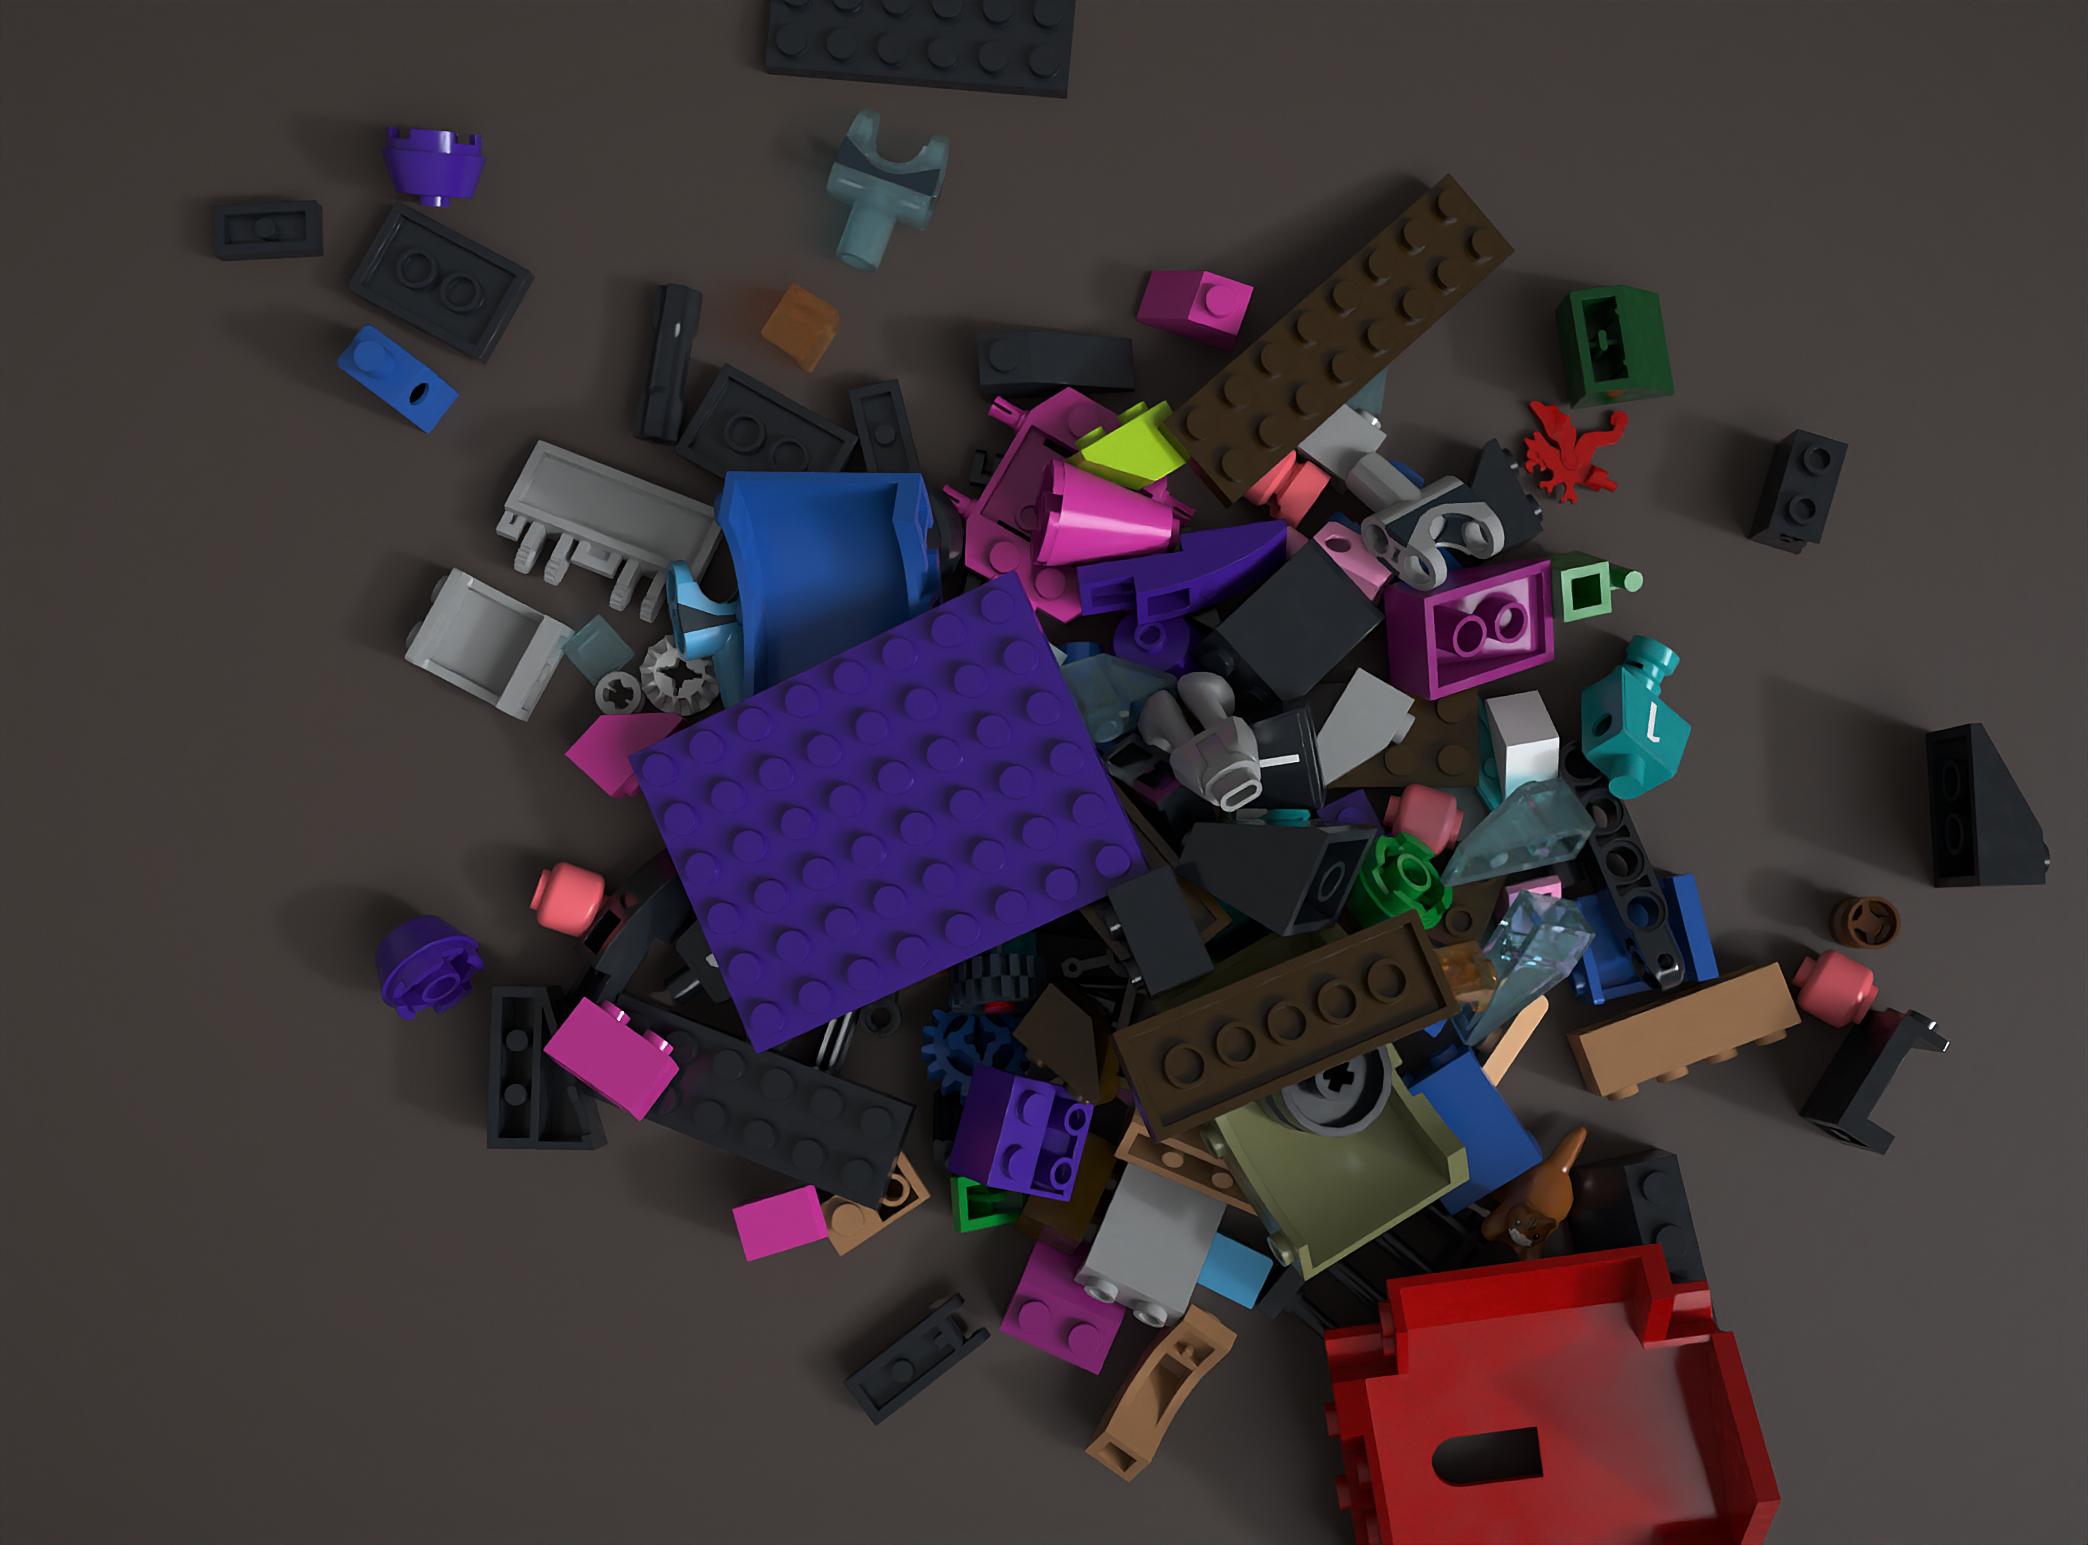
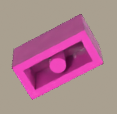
(613, 1057)

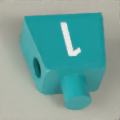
(1631, 734)

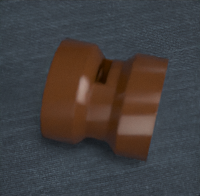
(1877, 922)

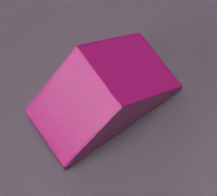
(779, 1221)

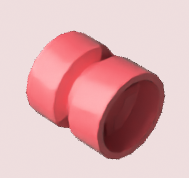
(1289, 489)

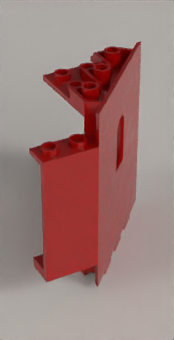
(1611, 1362)

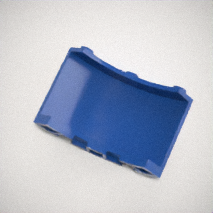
(824, 563)

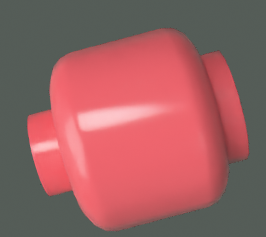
(1426, 815)
(568, 898)
(1835, 988)

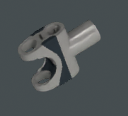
(1416, 521)

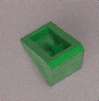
(982, 1206)

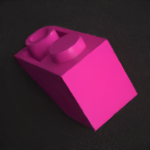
(612, 738)

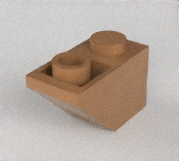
(854, 1223)

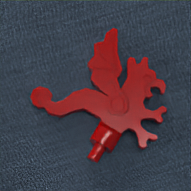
(1568, 462)

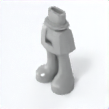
(1220, 760)

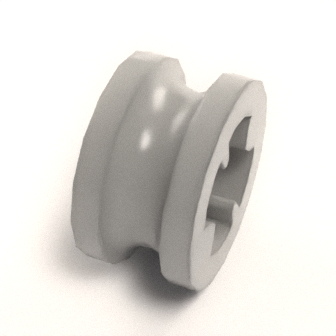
(629, 682)

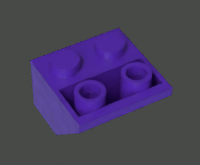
(1020, 1134)

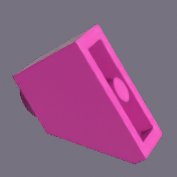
(1196, 306)

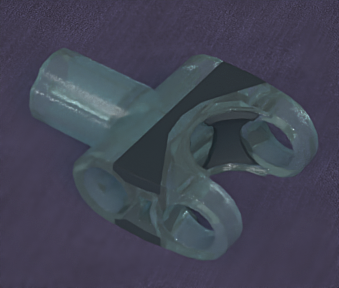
(882, 191)

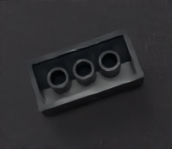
(1636, 1203)

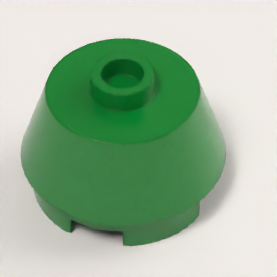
(1396, 880)

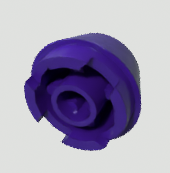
(433, 165)
(1158, 644)
(426, 966)

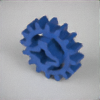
(957, 1051)

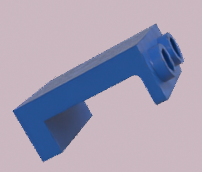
(1605, 968)
(1481, 1120)

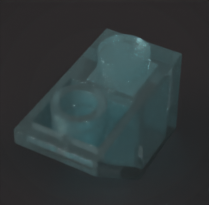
(1113, 692)

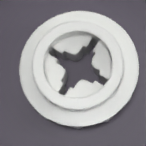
(661, 689)

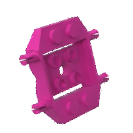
(1013, 495)

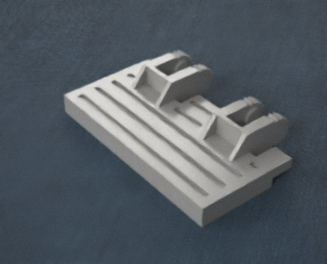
(606, 519)

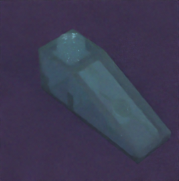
(1528, 830)
(1531, 954)

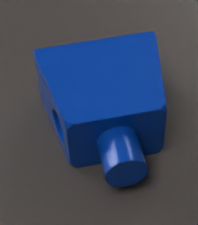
(394, 374)

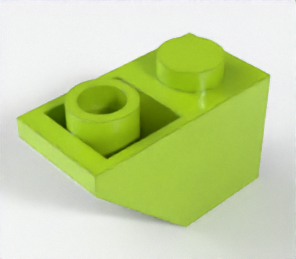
(1132, 453)

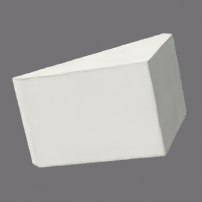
(1522, 740)

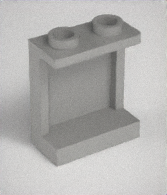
(488, 644)
(1150, 1246)

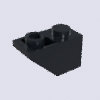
(1496, 483)

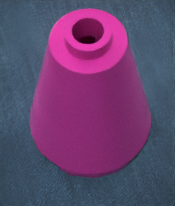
(1095, 520)

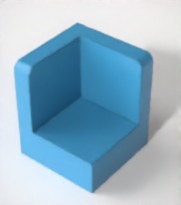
(1234, 1269)

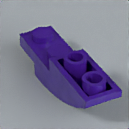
(1204, 572)

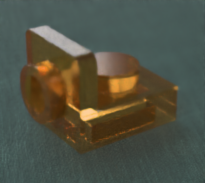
(1468, 974)

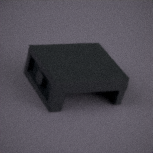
(1862, 1074)

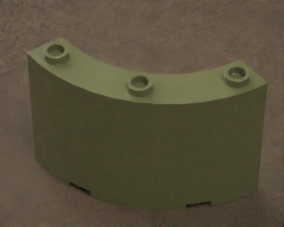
(1318, 1190)

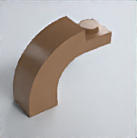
(1157, 1389)

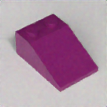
(1469, 627)
(1055, 1310)

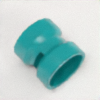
(1649, 662)

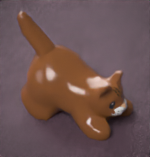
(1535, 1201)

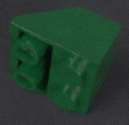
(1613, 346)

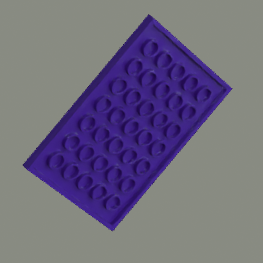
(889, 813)

